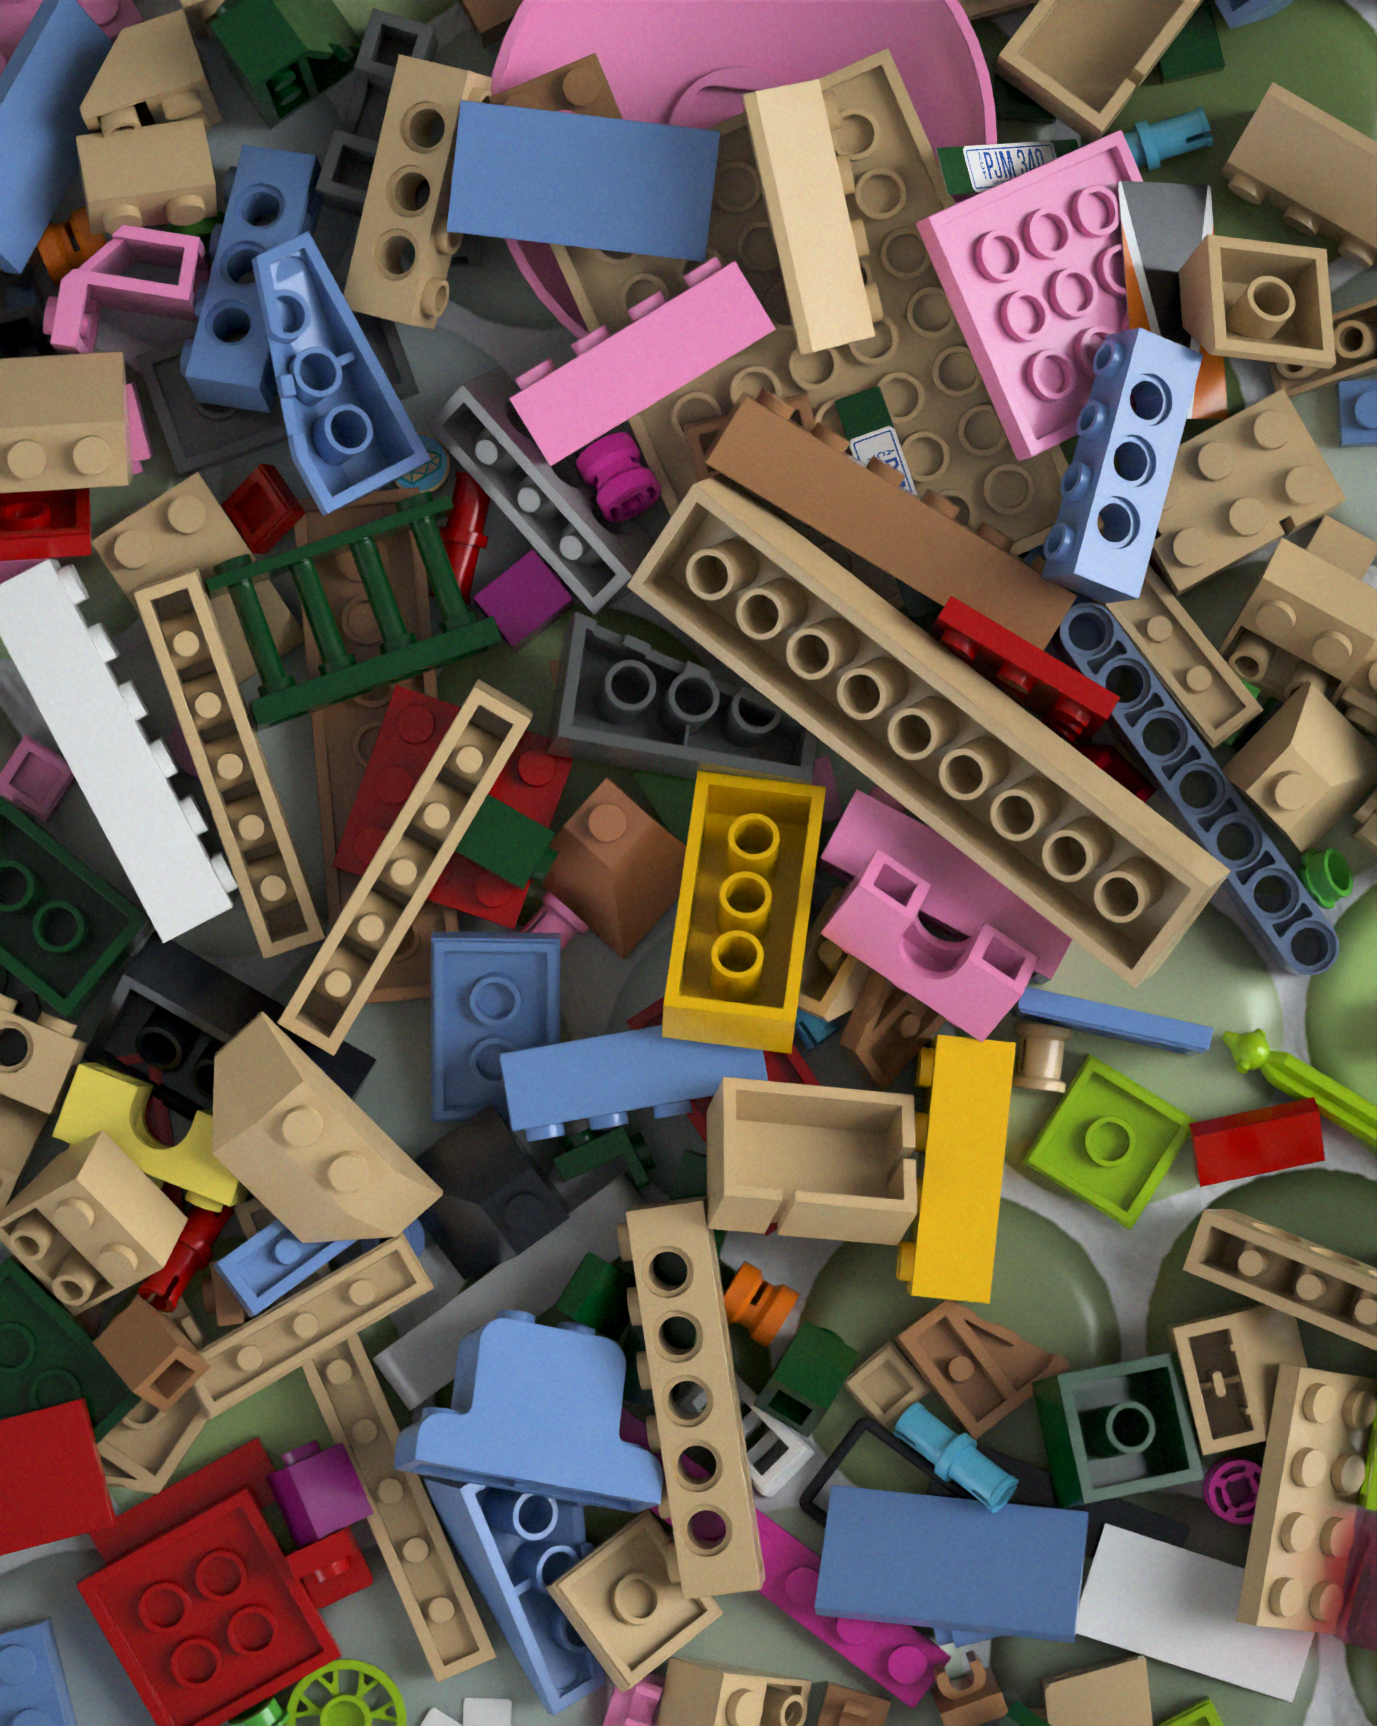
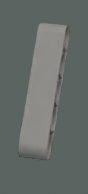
(528, 1283)

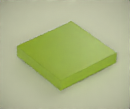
(1109, 1141)

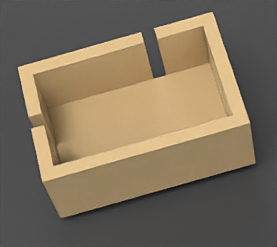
(1090, 55)
(1235, 490)
(811, 1161)

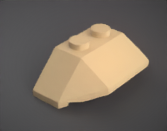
(309, 1144)

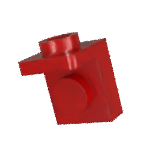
(331, 1567)

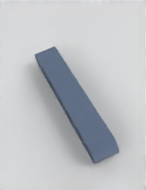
(1223, 803)

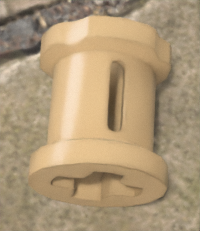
(1040, 1057)

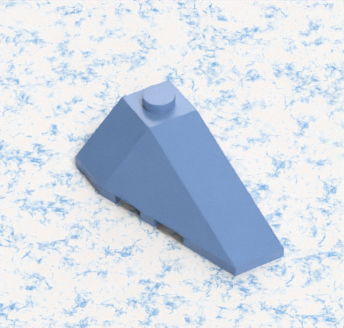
(333, 393)
(512, 1552)

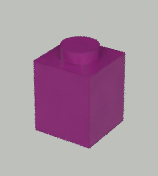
(525, 600)
(318, 1492)

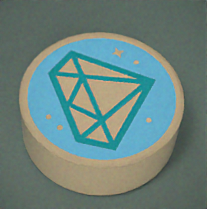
(434, 473)

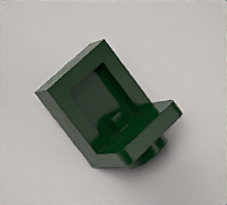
(589, 1150)

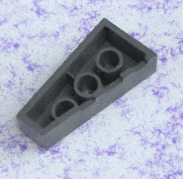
(666, 717)

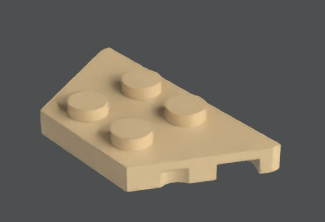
(151, 1443)

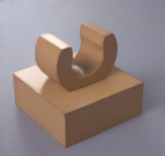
(969, 1699)
(851, 1707)

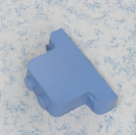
(536, 1418)

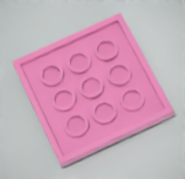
(1038, 285)

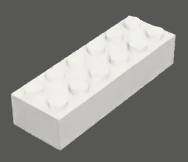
(111, 751)

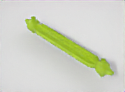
(1302, 1081)

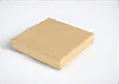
(627, 1605)

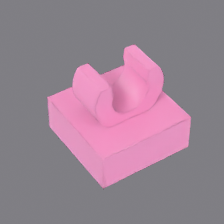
(637, 1705)

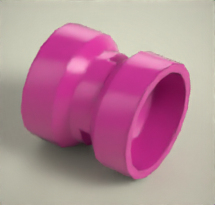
(619, 478)
(1226, 1484)

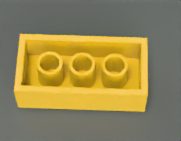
(743, 912)
(958, 1168)

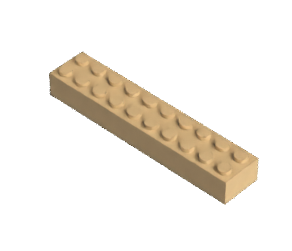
(928, 729)

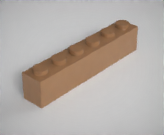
(882, 520)

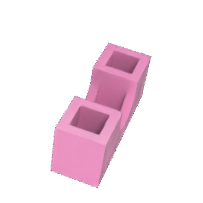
(963, 981)

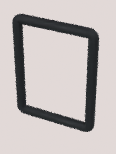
(846, 1445)

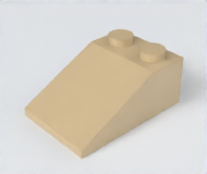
(189, 531)

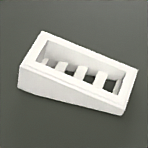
(786, 1466)

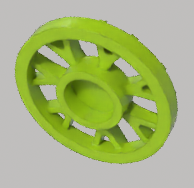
(347, 1708)

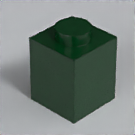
(508, 844)
(806, 1378)

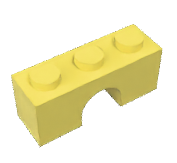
(117, 1105)

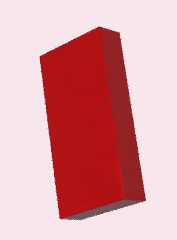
(1257, 1142)

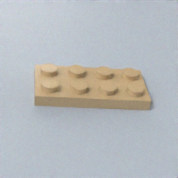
(1307, 1500)

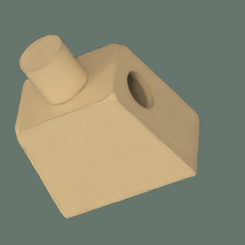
(1098, 1694)

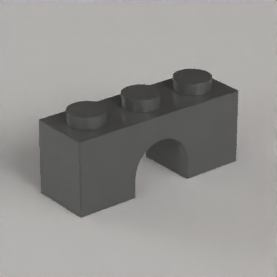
(353, 147)

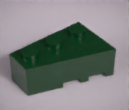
(284, 51)

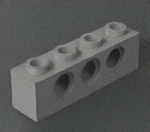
(542, 500)

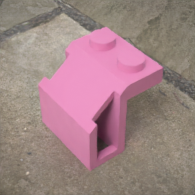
(76, 312)

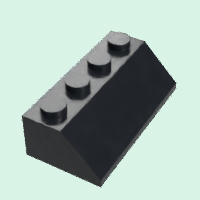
(181, 1013)

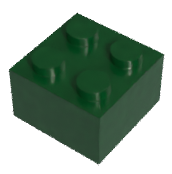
(1117, 1430)

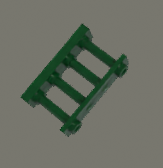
(340, 673)

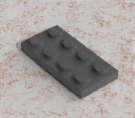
(214, 434)

